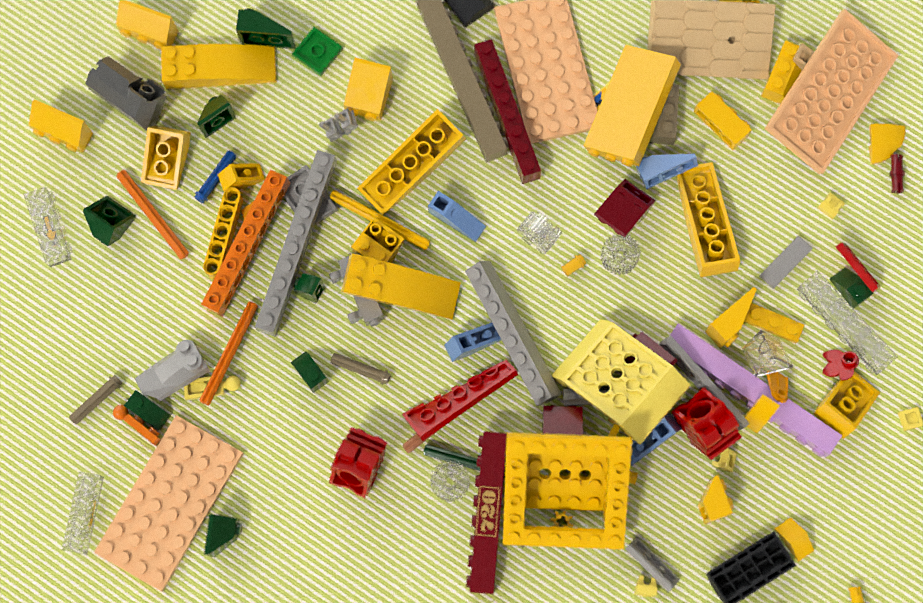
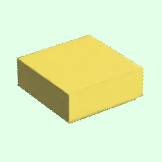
(910, 419)

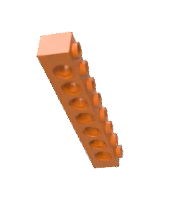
(246, 243)

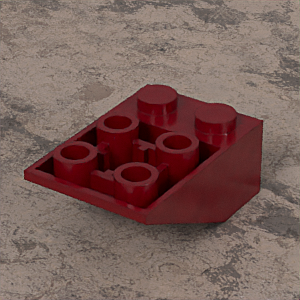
(624, 208)

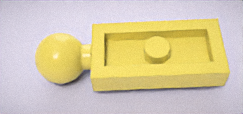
(196, 388)

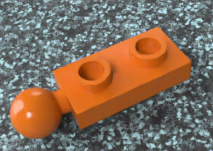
(120, 412)

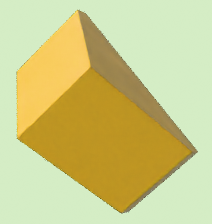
(795, 539)

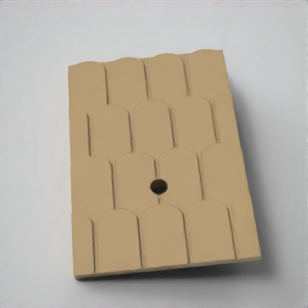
(714, 36)

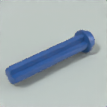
(213, 179)

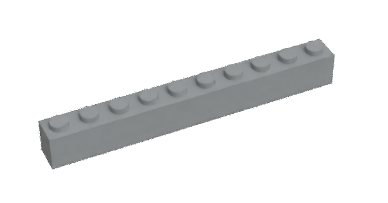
(296, 243)

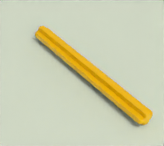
(368, 213)

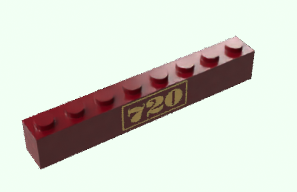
(507, 111)
(488, 513)

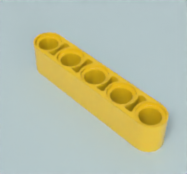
(223, 224)

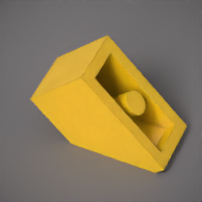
(241, 175)

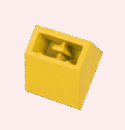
(378, 242)
(714, 502)

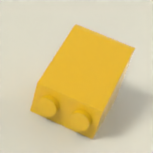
(368, 89)

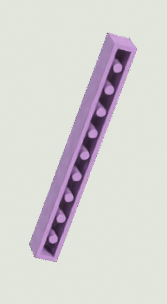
(749, 388)

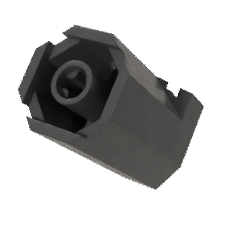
(126, 92)

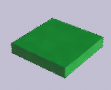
(317, 51)

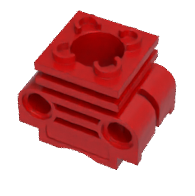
(707, 423)
(358, 461)

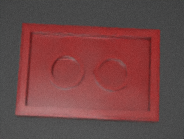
(859, 268)

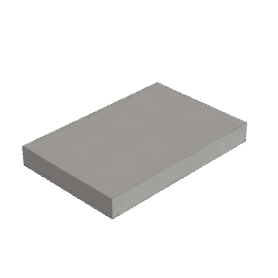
(295, 190)

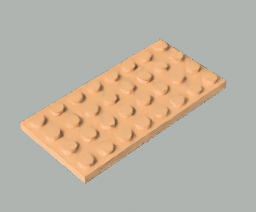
(546, 68)
(831, 92)
(168, 503)

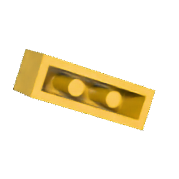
(722, 120)

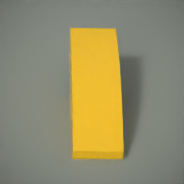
(760, 413)

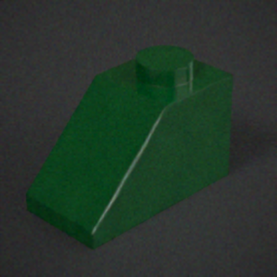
(309, 287)
(851, 287)
(309, 372)
(147, 410)

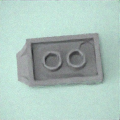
(173, 371)

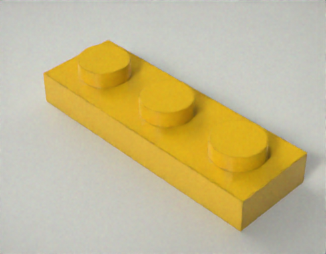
(774, 323)

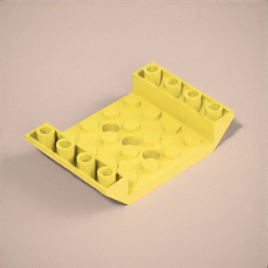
(635, 399)

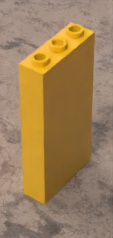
(632, 105)

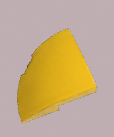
(885, 141)

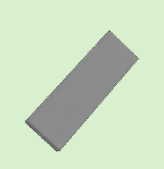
(785, 262)
(652, 564)

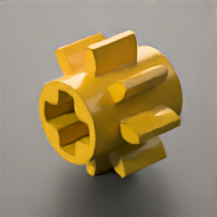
(558, 517)

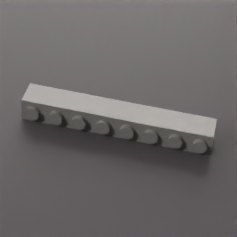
(513, 333)

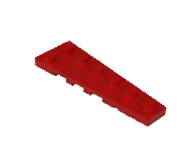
(436, 414)

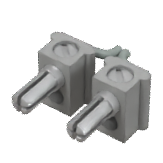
(332, 126)

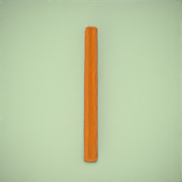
(152, 214)
(229, 353)

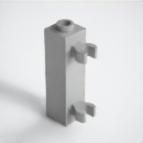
(368, 309)

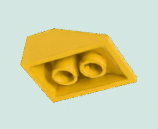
(164, 156)
(725, 328)
(846, 404)

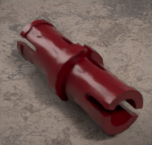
(897, 173)

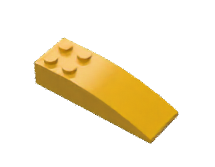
(217, 65)
(412, 162)
(707, 221)
(400, 286)

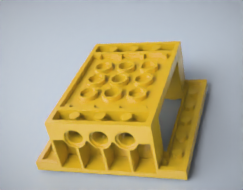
(603, 490)

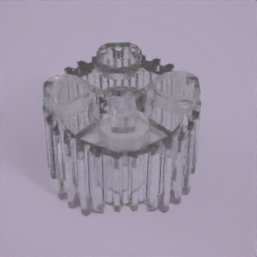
(539, 231)
(616, 263)
(447, 492)

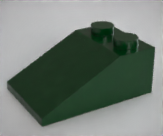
(260, 30)

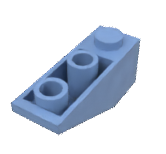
(455, 216)

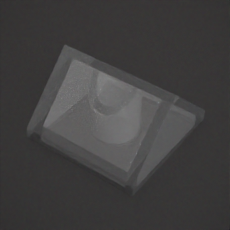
(766, 354)

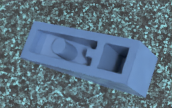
(663, 167)
(472, 341)
(662, 432)

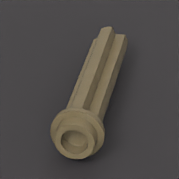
(361, 368)
(92, 402)

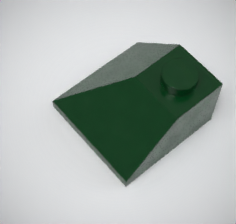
(215, 115)
(108, 220)
(221, 533)

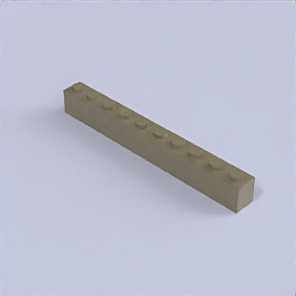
(463, 79)

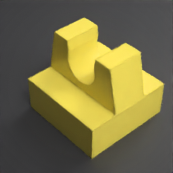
(831, 205)
(726, 460)
(646, 590)

